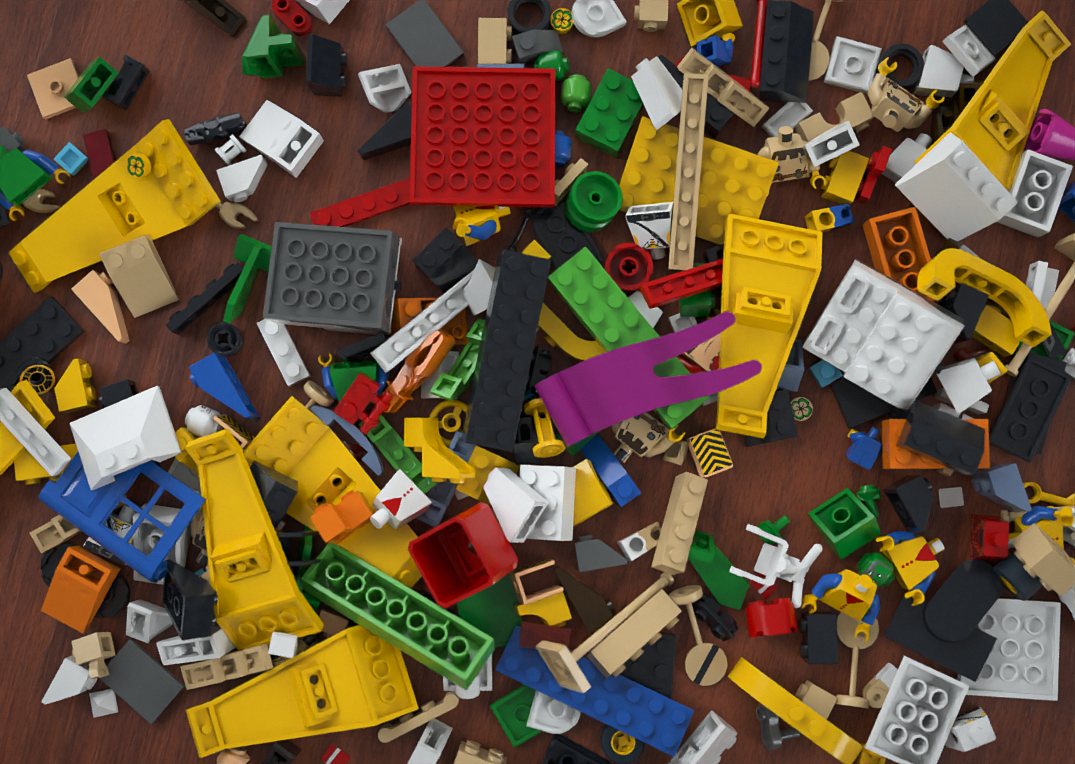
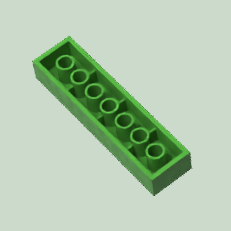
(613, 320)
(398, 615)

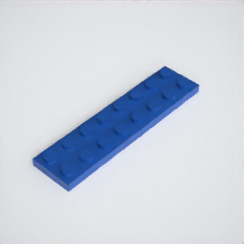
(610, 700)

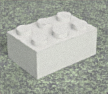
(1038, 191)
(557, 488)

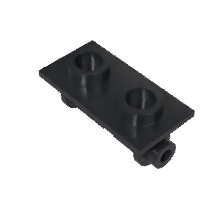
(539, 362)
(721, 626)

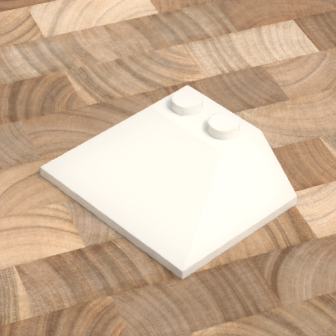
(125, 436)

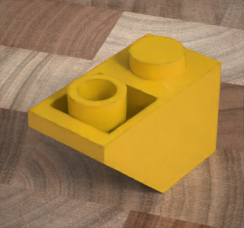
(75, 388)

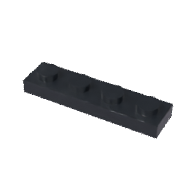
(200, 303)

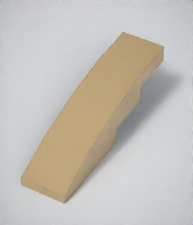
(725, 88)
(57, 532)
(226, 667)

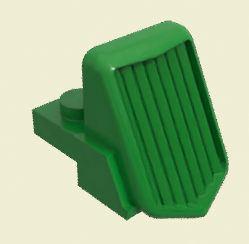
(270, 51)

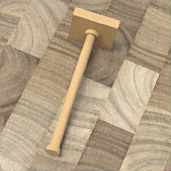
(1066, 247)
(563, 663)

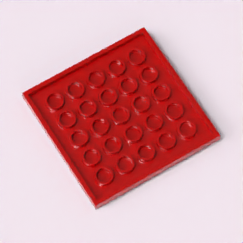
(482, 137)

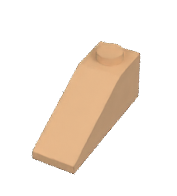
(102, 300)

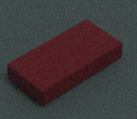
(99, 151)

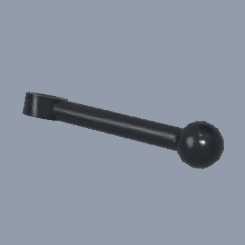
(528, 214)

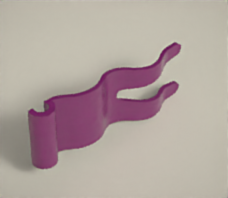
(625, 385)

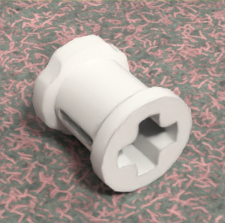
(230, 149)

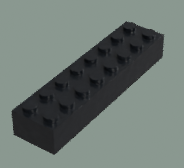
(505, 350)

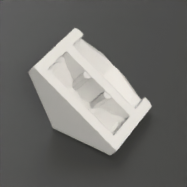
(385, 87)

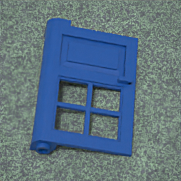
(90, 509)

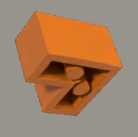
(343, 519)

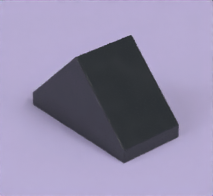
(282, 753)

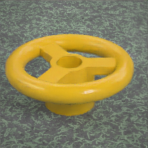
(459, 406)

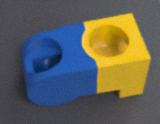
(829, 218)

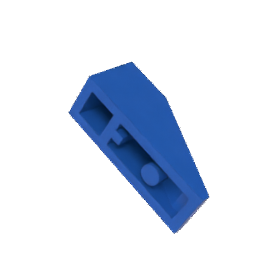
(610, 471)

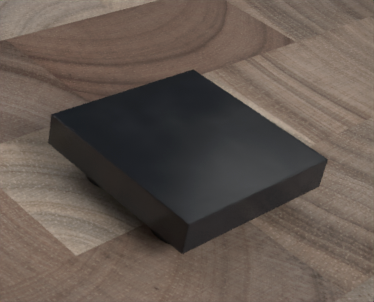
(996, 24)

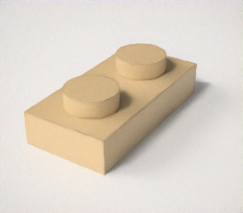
(571, 174)

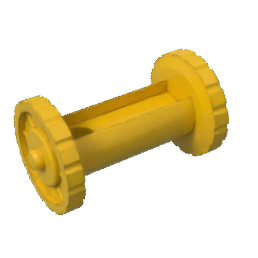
(548, 445)

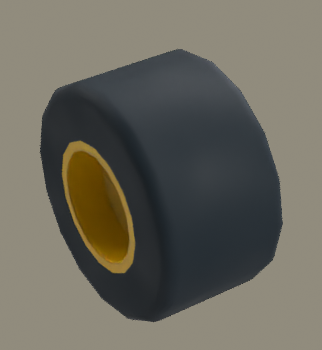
(1016, 577)
(620, 749)

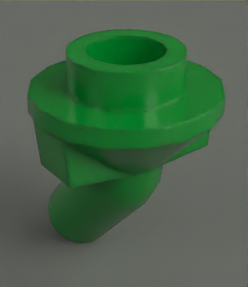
(869, 495)
(774, 528)

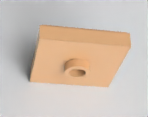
(52, 85)

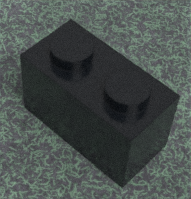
(819, 638)

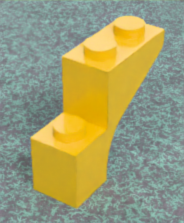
(437, 458)

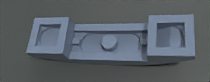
(372, 458)
(443, 492)

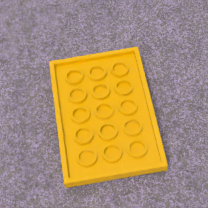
(729, 178)

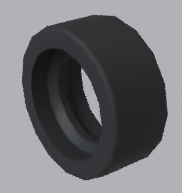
(516, 27)
(912, 55)

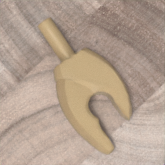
(35, 202)
(230, 211)

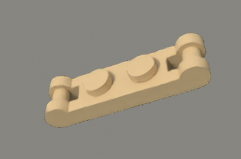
(409, 721)

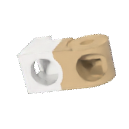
(640, 541)
(879, 686)

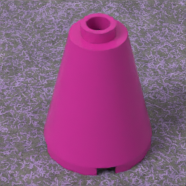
(1051, 136)

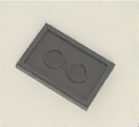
(424, 37)
(142, 681)

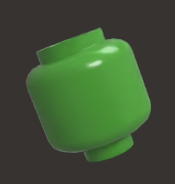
(576, 93)

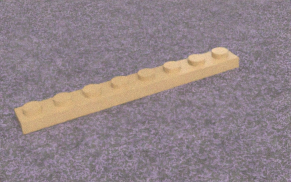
(688, 171)

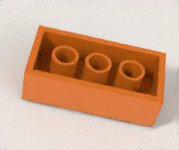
(898, 246)
(899, 458)

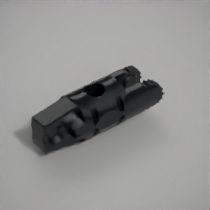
(215, 129)

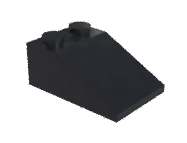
(189, 602)

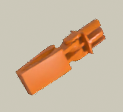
(418, 368)

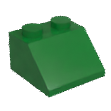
(845, 523)

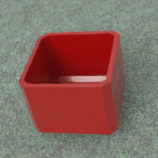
(453, 565)

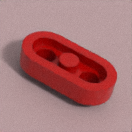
(290, 14)

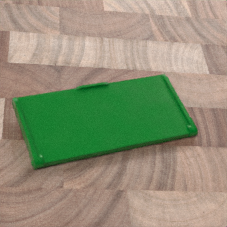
(493, 610)

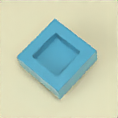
(71, 159)
(824, 373)

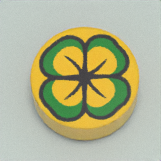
(561, 20)
(138, 165)

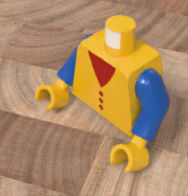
(477, 222)
(1048, 519)
(912, 561)
(848, 594)

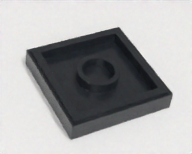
(362, 348)

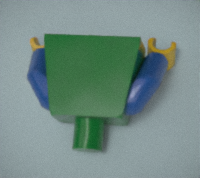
(22, 176)
(341, 375)

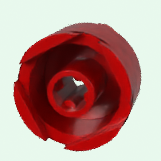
(637, 259)
(771, 619)

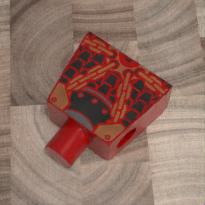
(989, 538)

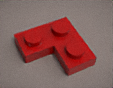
(874, 168)

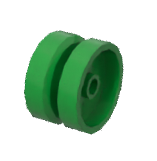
(593, 201)

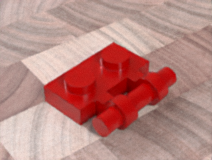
(357, 398)

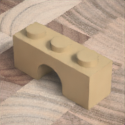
(852, 109)

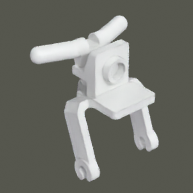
(776, 563)

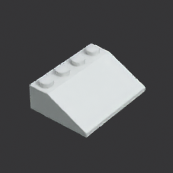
(955, 190)
(916, 714)
(706, 742)

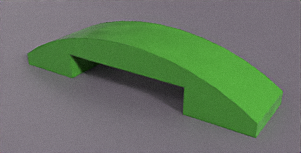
(462, 372)
(399, 456)

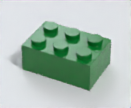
(610, 114)

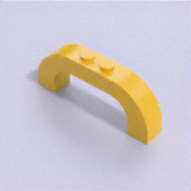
(1023, 307)
(555, 330)
(795, 712)

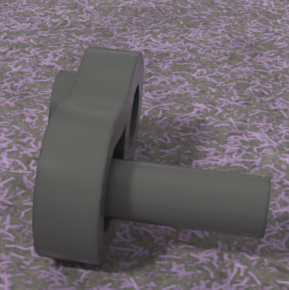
(770, 729)

